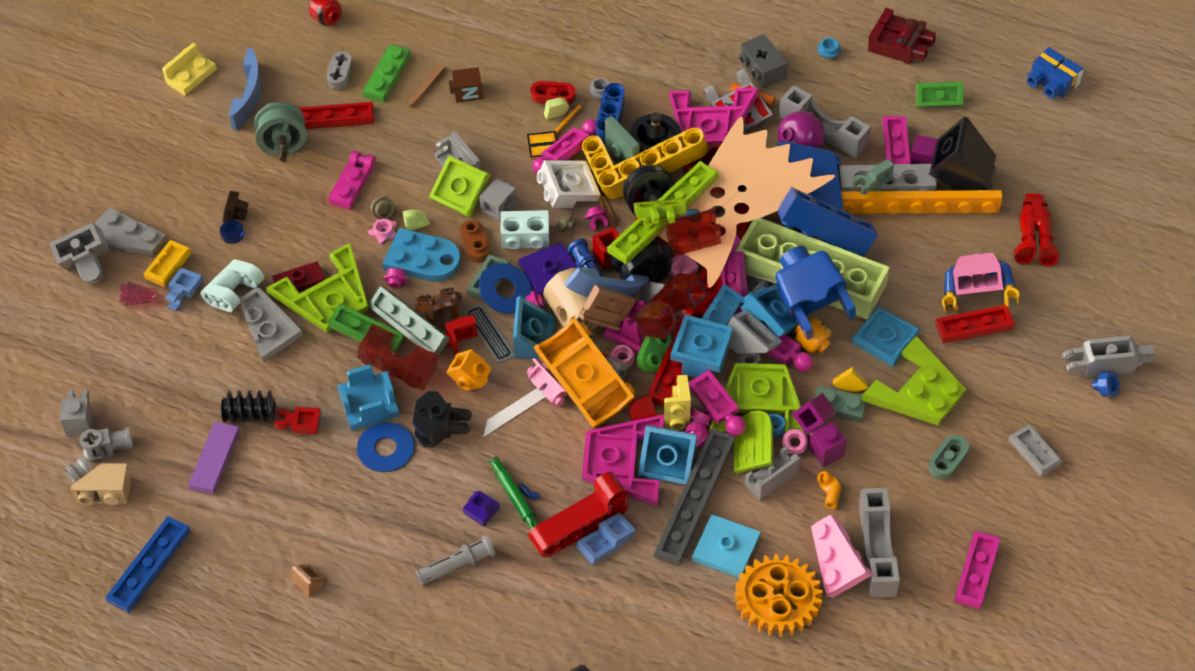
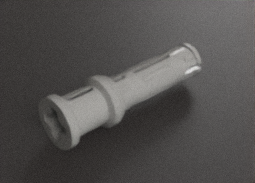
(465, 556)

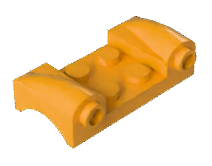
(585, 373)

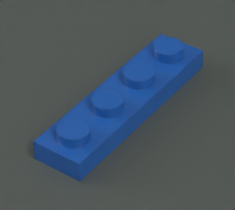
(148, 564)

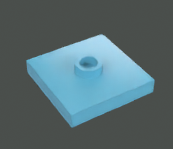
(726, 546)

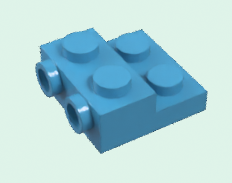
(769, 308)

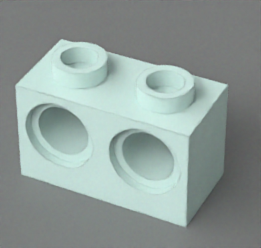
(524, 229)

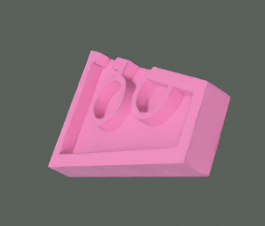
(837, 558)

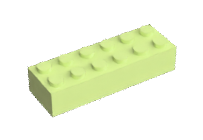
(767, 242)

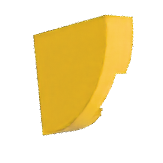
(850, 381)

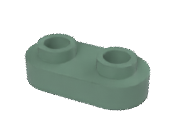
(948, 459)

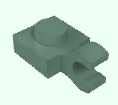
(877, 177)

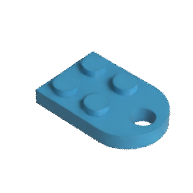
(422, 256)

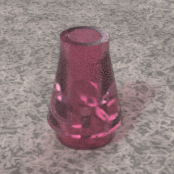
(136, 294)

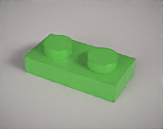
(939, 93)

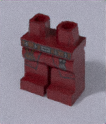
(900, 38)

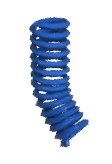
(536, 495)

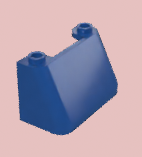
(823, 164)

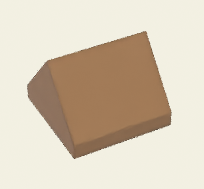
(307, 578)

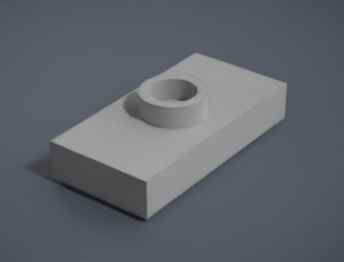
(1035, 450)

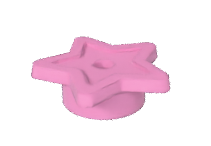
(383, 224)

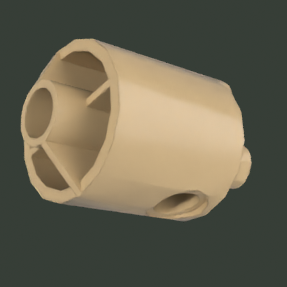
(565, 302)

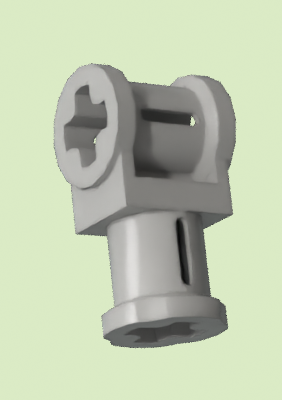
(104, 443)

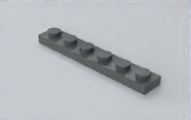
(694, 497)

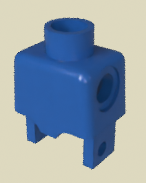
(809, 285)

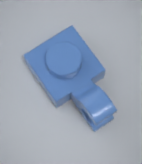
(183, 284)

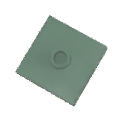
(619, 141)

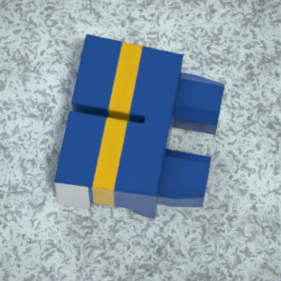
(1054, 73)

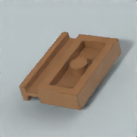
(606, 307)

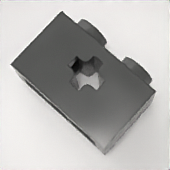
(763, 61)

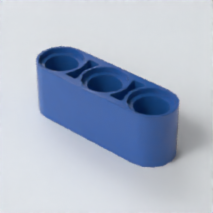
(611, 105)

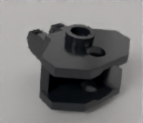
(437, 419)

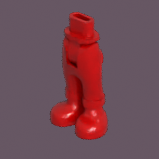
(1034, 218)

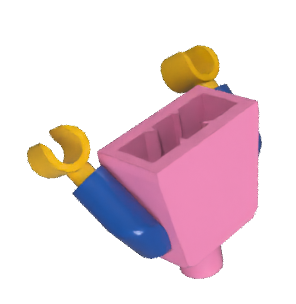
(978, 274)

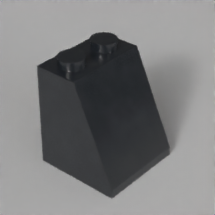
(963, 158)

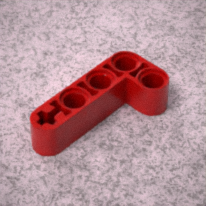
(580, 518)

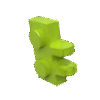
(653, 210)

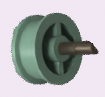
(280, 129)

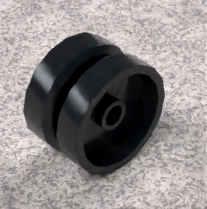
(651, 262)

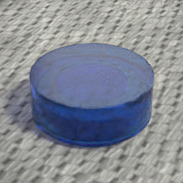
(232, 232)

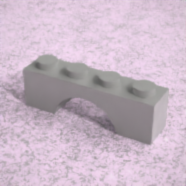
(848, 135)
(876, 537)

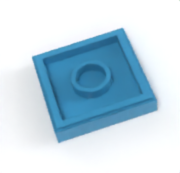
(885, 336)

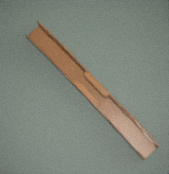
(413, 100)
(604, 205)

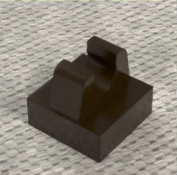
(235, 208)

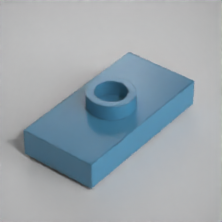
(723, 306)

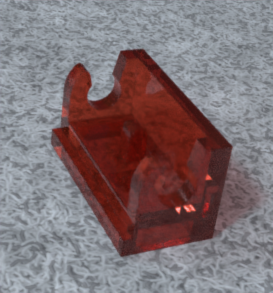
(693, 232)

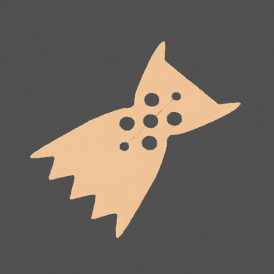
(768, 179)

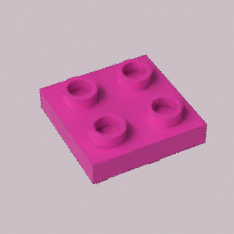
(629, 332)

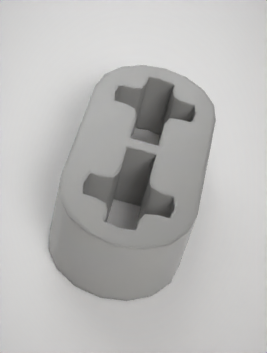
(335, 70)

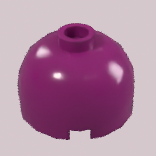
(801, 128)

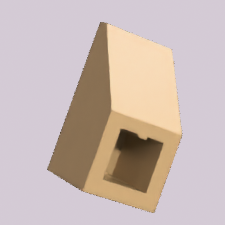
(103, 485)

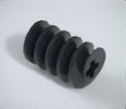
(248, 407)

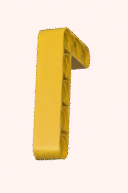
(668, 154)

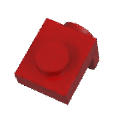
(459, 330)

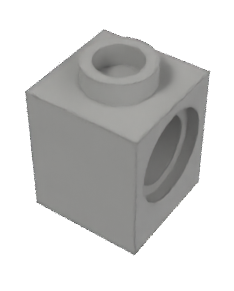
(497, 198)

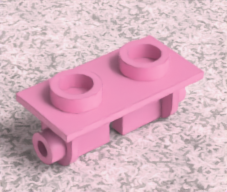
(540, 377)

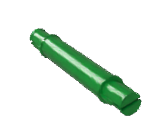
(514, 493)

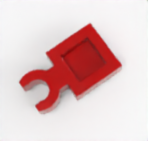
(302, 421)

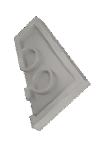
(130, 234)
(268, 324)

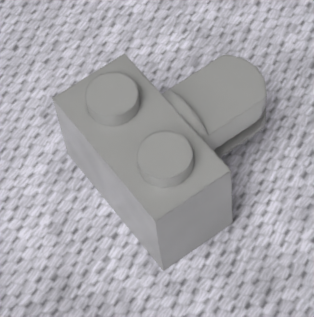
(81, 251)

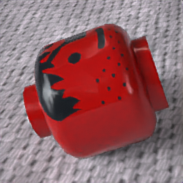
(325, 11)

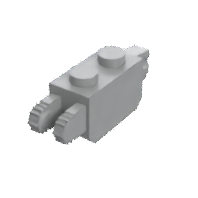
(1106, 355)

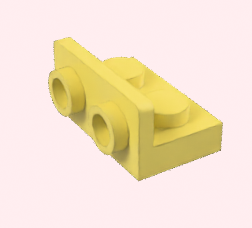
(188, 69)
(678, 407)

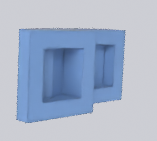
(609, 537)

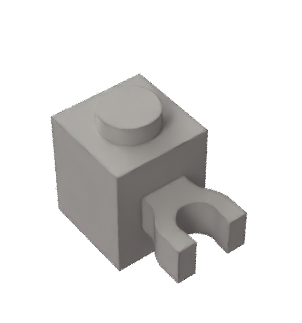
(76, 414)

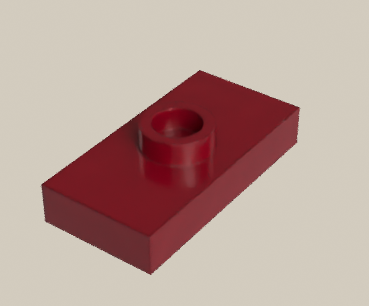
(302, 277)

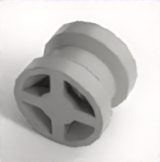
(78, 470)

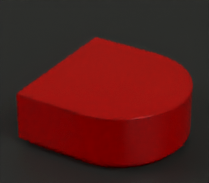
(642, 408)

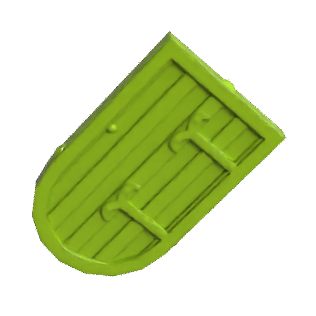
(755, 445)

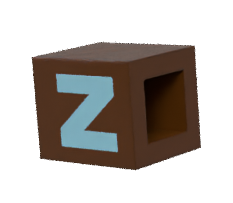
(466, 85)

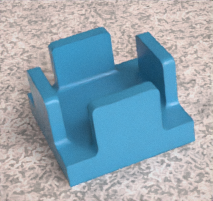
(701, 346)
(367, 398)

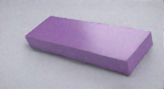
(214, 458)

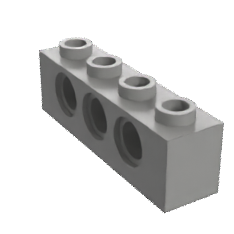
(904, 178)

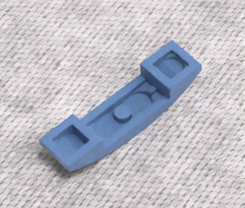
(243, 107)
(584, 279)

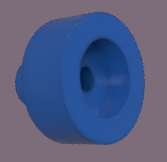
(1107, 384)

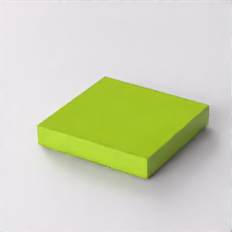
(459, 186)

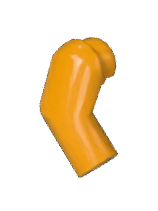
(831, 488)

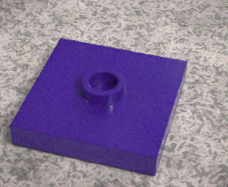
(544, 265)

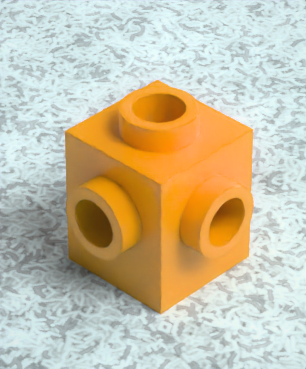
(469, 370)

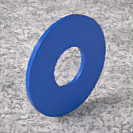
(503, 271)
(380, 431)

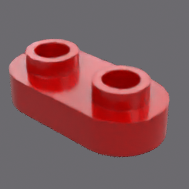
(547, 90)

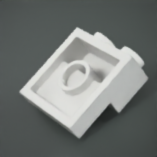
(567, 183)

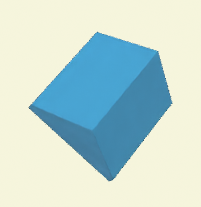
(531, 327)
(667, 454)

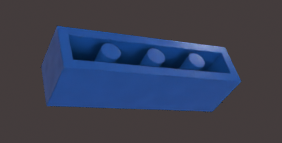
(826, 222)

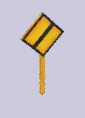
(540, 141)

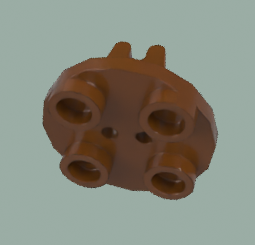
(446, 298)

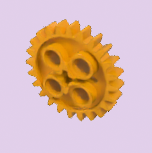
(778, 595)

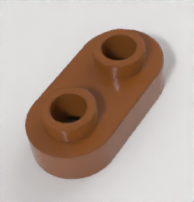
(473, 236)

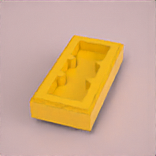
(167, 263)

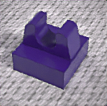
(481, 508)

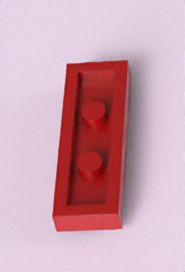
(974, 324)

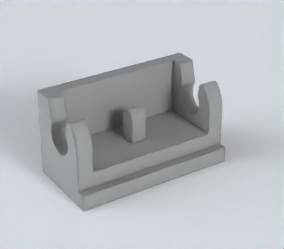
(456, 148)
(773, 476)

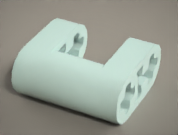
(220, 290)

